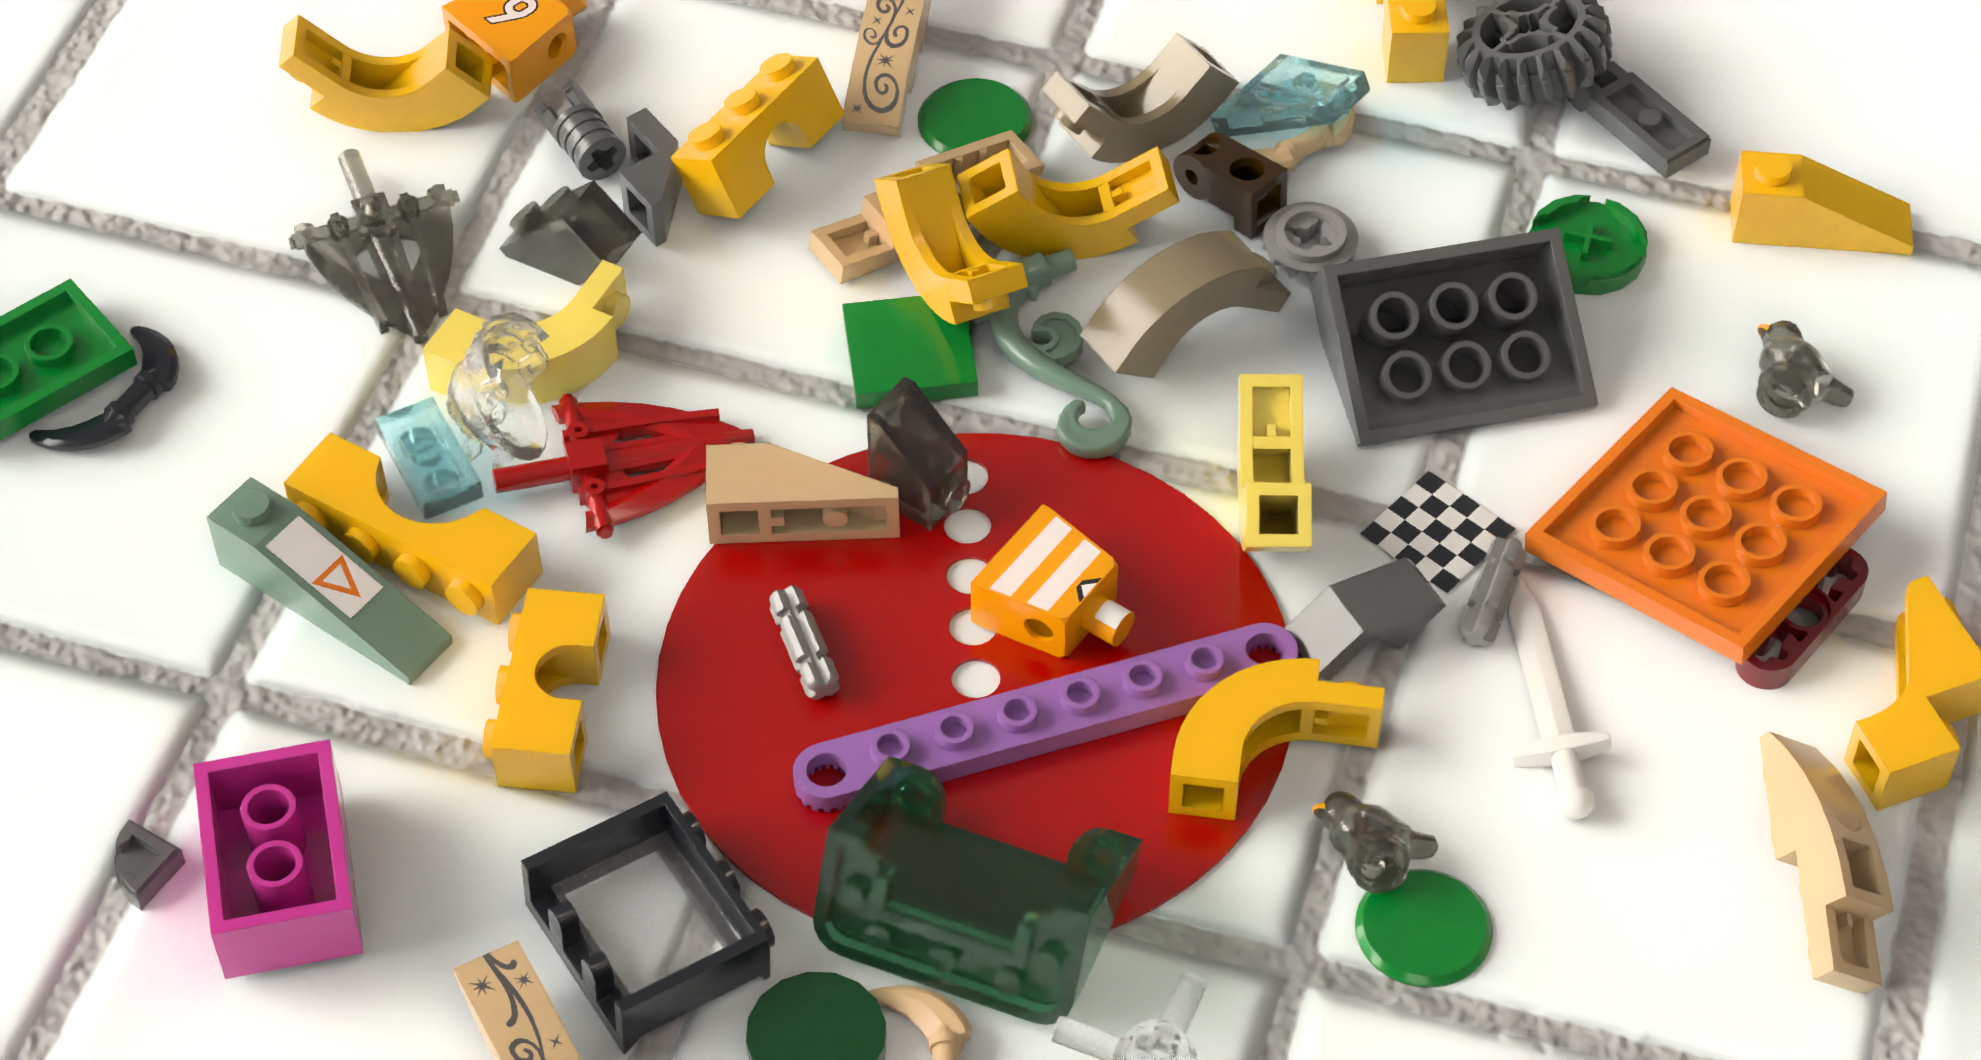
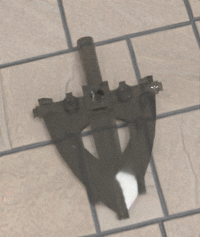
(401, 296)

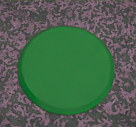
(971, 112)
(1425, 930)

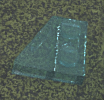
(1291, 96)

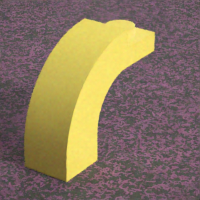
(579, 342)
(1270, 465)

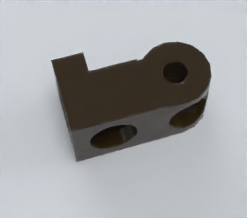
(1233, 180)

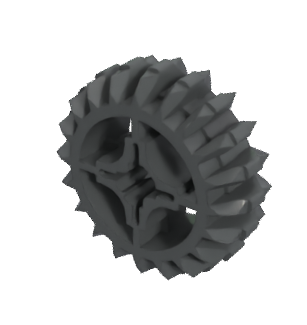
(1533, 50)

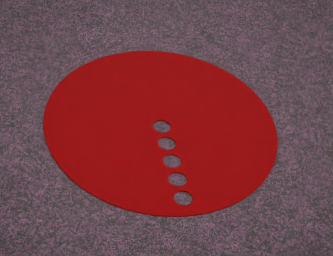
(884, 607)

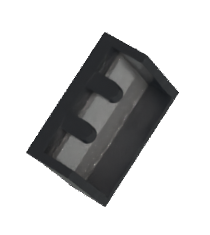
(646, 918)

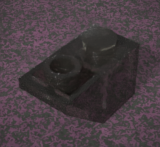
(570, 233)

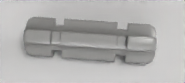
(1492, 592)
(804, 642)

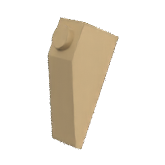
(785, 496)

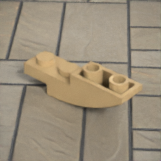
(1838, 859)

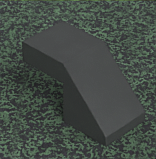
(652, 183)
(1347, 615)

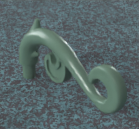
(1050, 360)

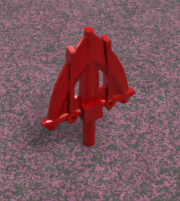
(601, 467)

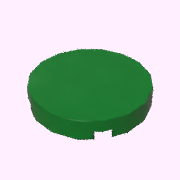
(1600, 241)

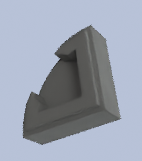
(144, 863)

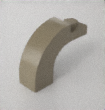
(1147, 112)
(1174, 293)

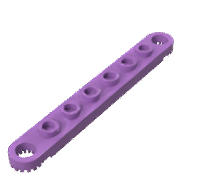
(1039, 715)

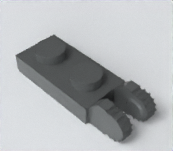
(1642, 120)

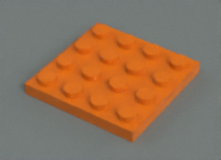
(1706, 524)

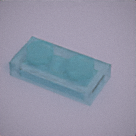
(429, 458)

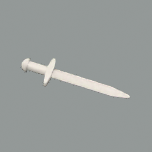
(1559, 743)

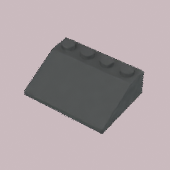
(1454, 336)

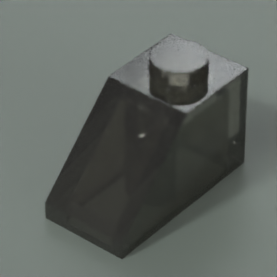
(918, 454)

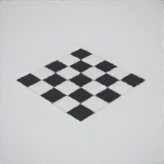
(1437, 530)

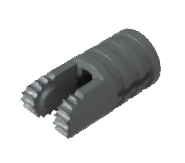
(584, 134)

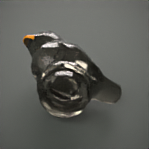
(1794, 373)
(1372, 841)

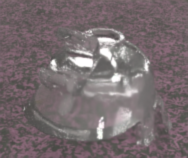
(493, 391)

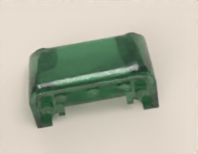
(963, 906)

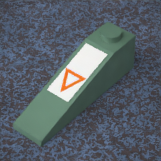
(322, 580)

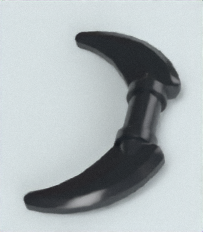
(157, 375)

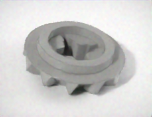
(1299, 224)

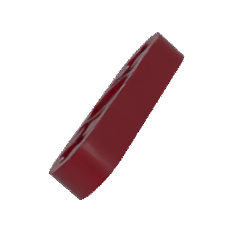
(1801, 641)

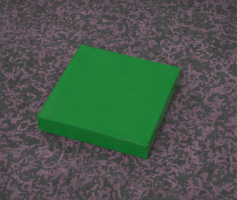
(907, 340)

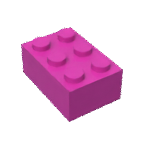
(277, 859)

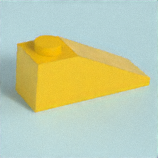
(1810, 205)

